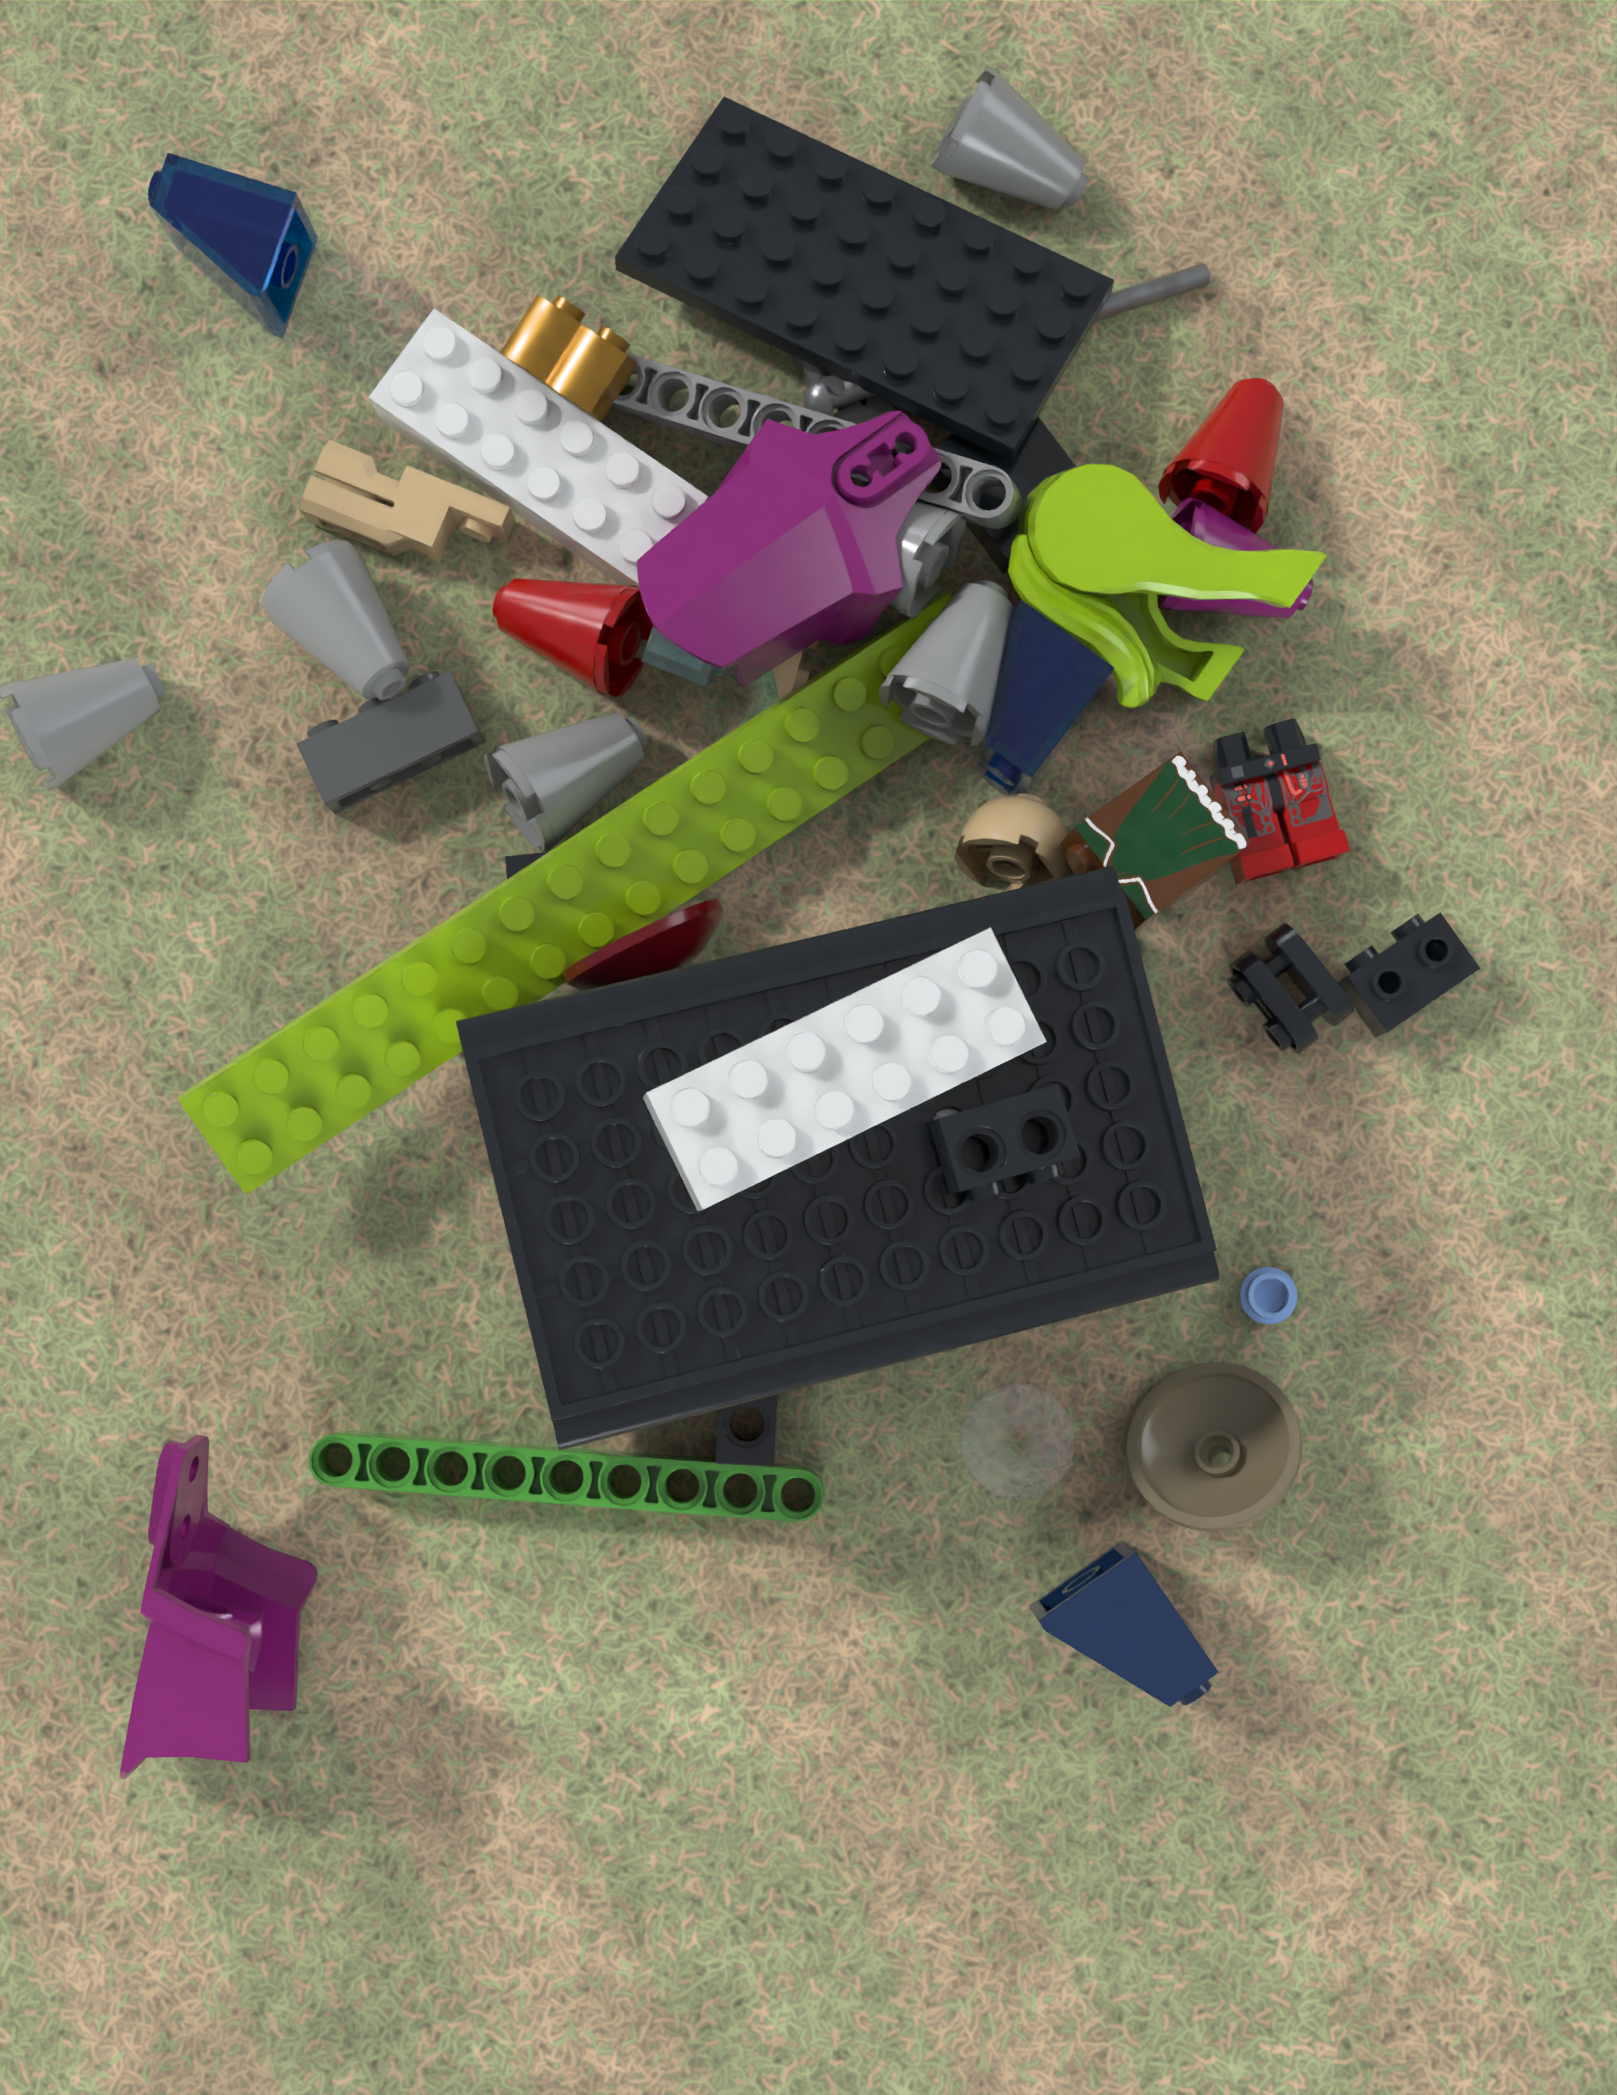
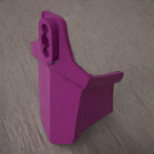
(789, 545)
(217, 1620)

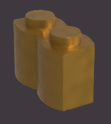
(569, 356)

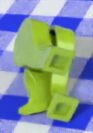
(1100, 552)

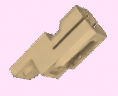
(396, 514)

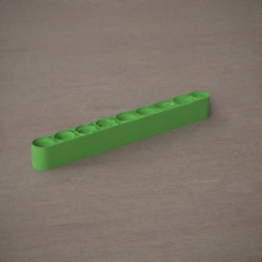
(540, 1485)

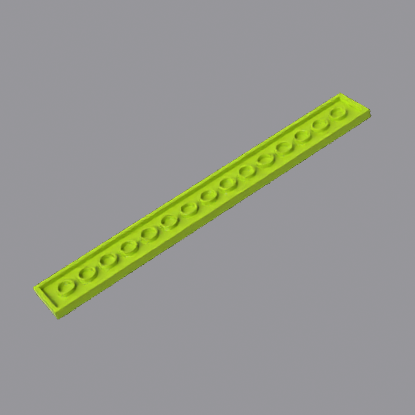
(569, 903)

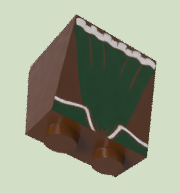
(1159, 837)

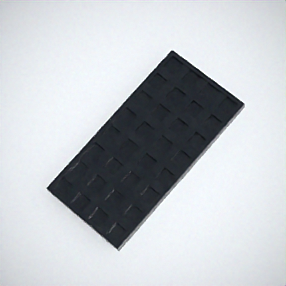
(865, 277)

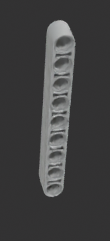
(710, 398)

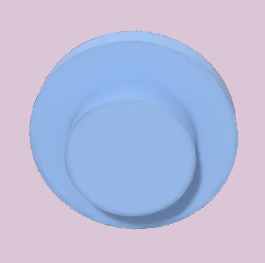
(1268, 1295)

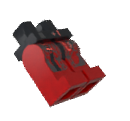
(1277, 802)

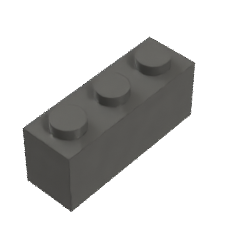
(390, 741)

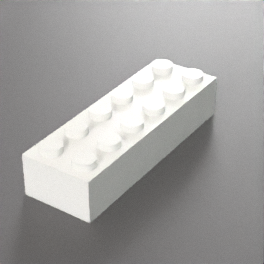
(531, 448)
(843, 1069)

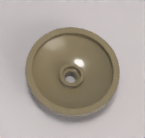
(1209, 1413)

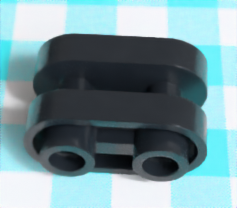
(1287, 1022)

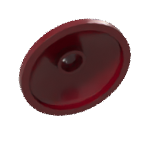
(650, 950)

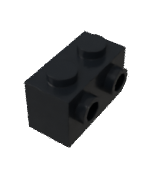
(1407, 974)

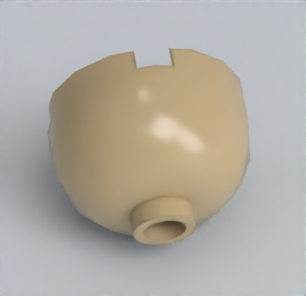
(1013, 842)

